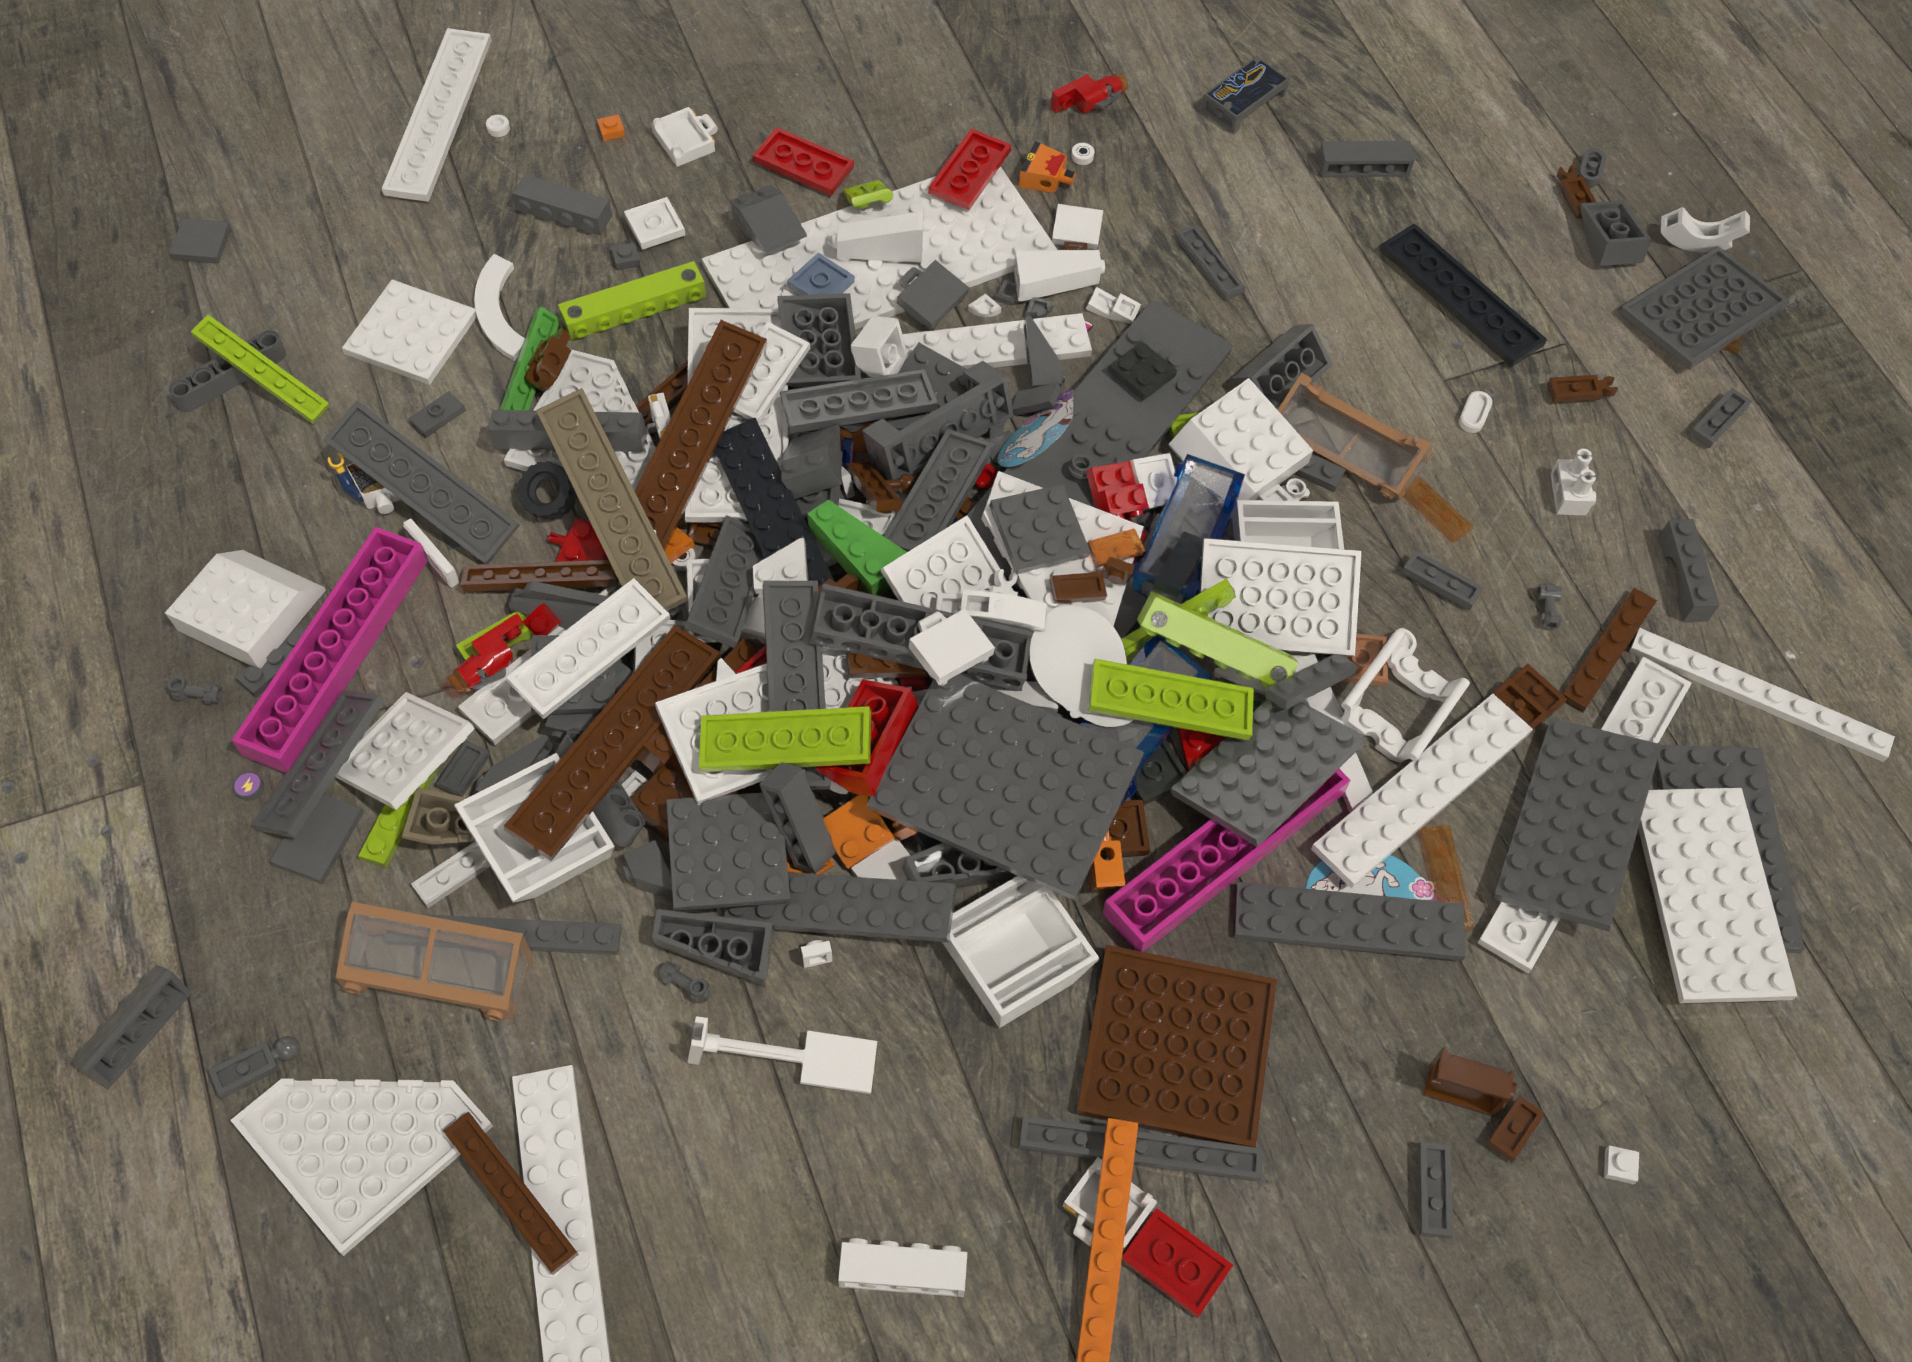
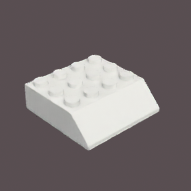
(1245, 436)
(1288, 523)
(243, 606)
(518, 867)
(1018, 948)

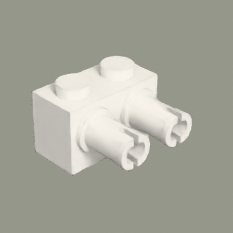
(1573, 484)

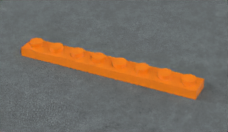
(1107, 1242)

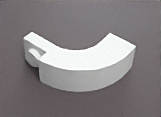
(1700, 236)

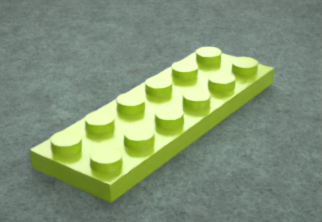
(1171, 699)
(787, 737)

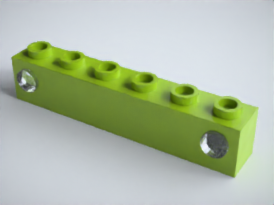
(632, 300)
(1215, 640)

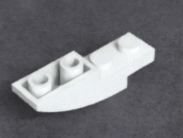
(996, 608)

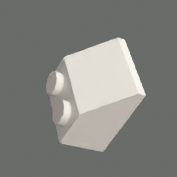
(880, 347)

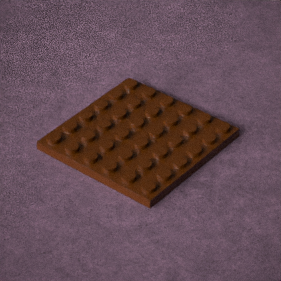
(1178, 1047)

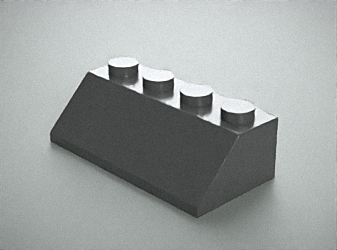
(1283, 362)
(131, 1026)

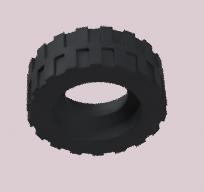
(528, 487)

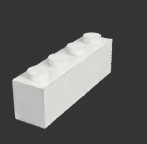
(902, 1268)

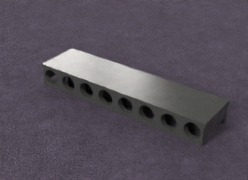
(884, 626)

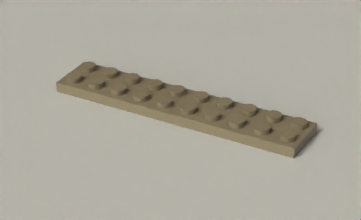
(609, 498)

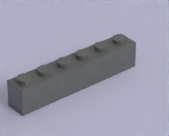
(525, 430)

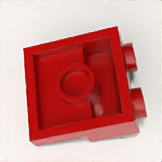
(1116, 490)

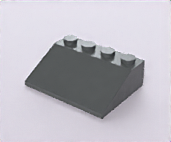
(829, 328)

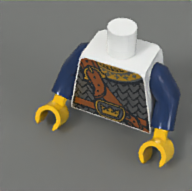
(363, 487)

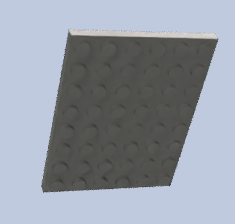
(1007, 783)

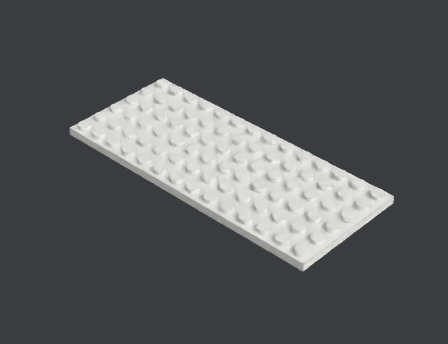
(968, 243)

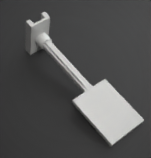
(825, 1061)

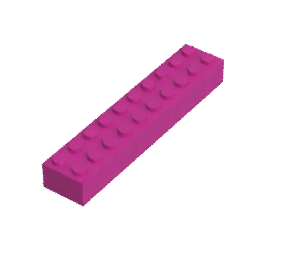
(330, 650)
(1200, 870)

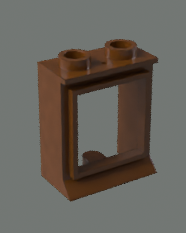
(1469, 1083)

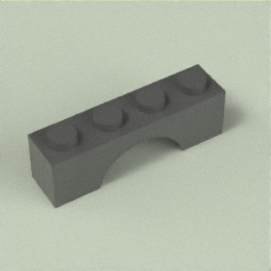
(1696, 591)

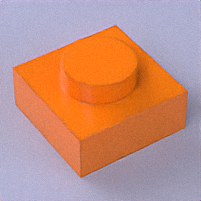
(611, 127)

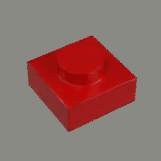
(542, 620)

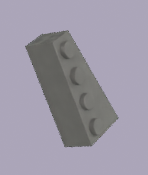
(953, 866)
(720, 942)

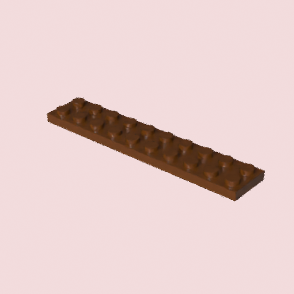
(697, 426)
(609, 744)

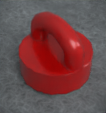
(986, 477)
(916, 683)

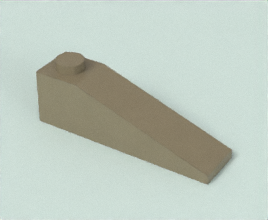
(435, 819)

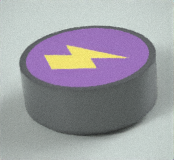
(248, 786)

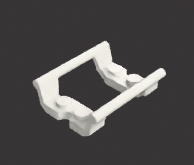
(1425, 684)

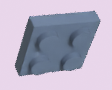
(820, 277)

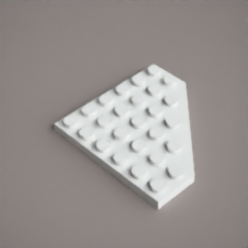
(605, 393)
(1094, 525)
(355, 1145)

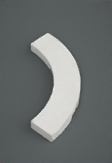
(488, 307)

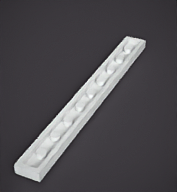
(1762, 695)

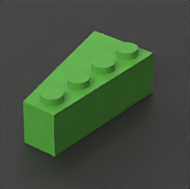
(854, 545)

